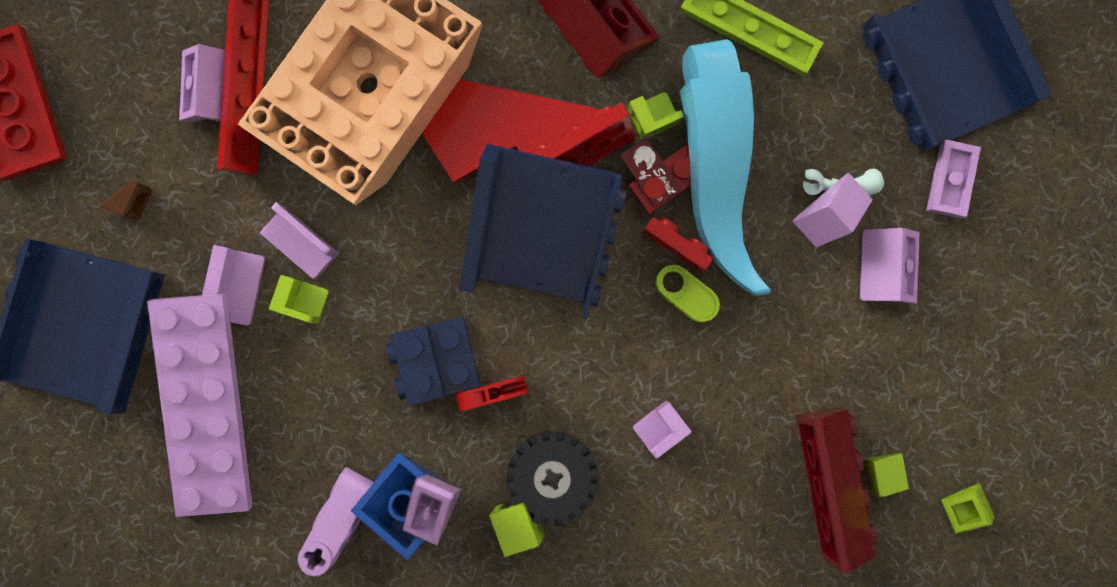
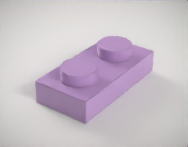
(953, 179)

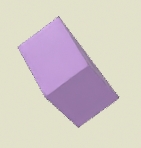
(834, 212)
(430, 508)

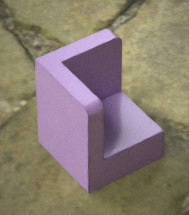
(661, 429)

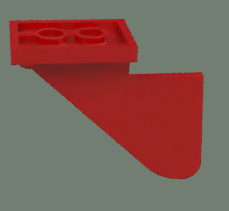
(522, 121)

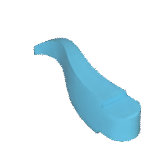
(720, 146)

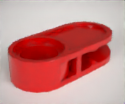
(491, 393)

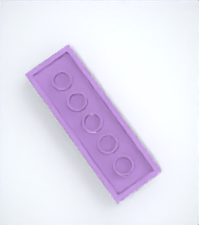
(200, 404)

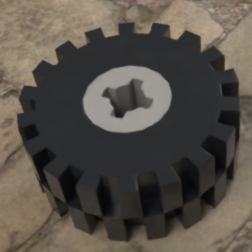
(560, 456)

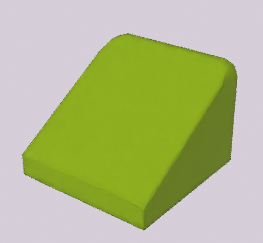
(887, 474)
(968, 509)

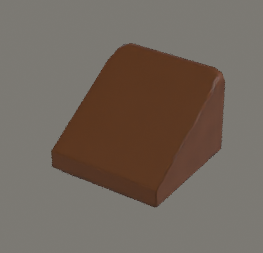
(129, 200)

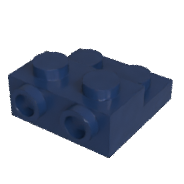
(433, 361)

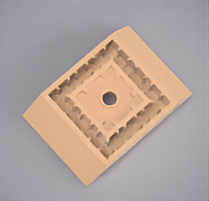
(315, 99)

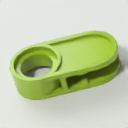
(693, 298)

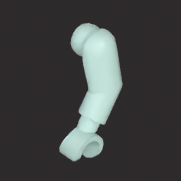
(871, 182)

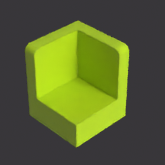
(654, 115)
(299, 299)
(515, 529)

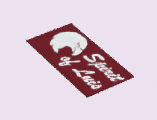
(646, 164)

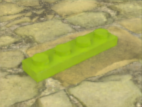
(756, 31)

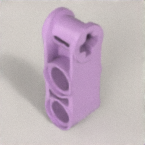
(334, 523)

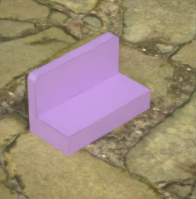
(201, 83)
(299, 242)
(889, 265)
(238, 276)

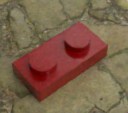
(654, 188)
(666, 235)

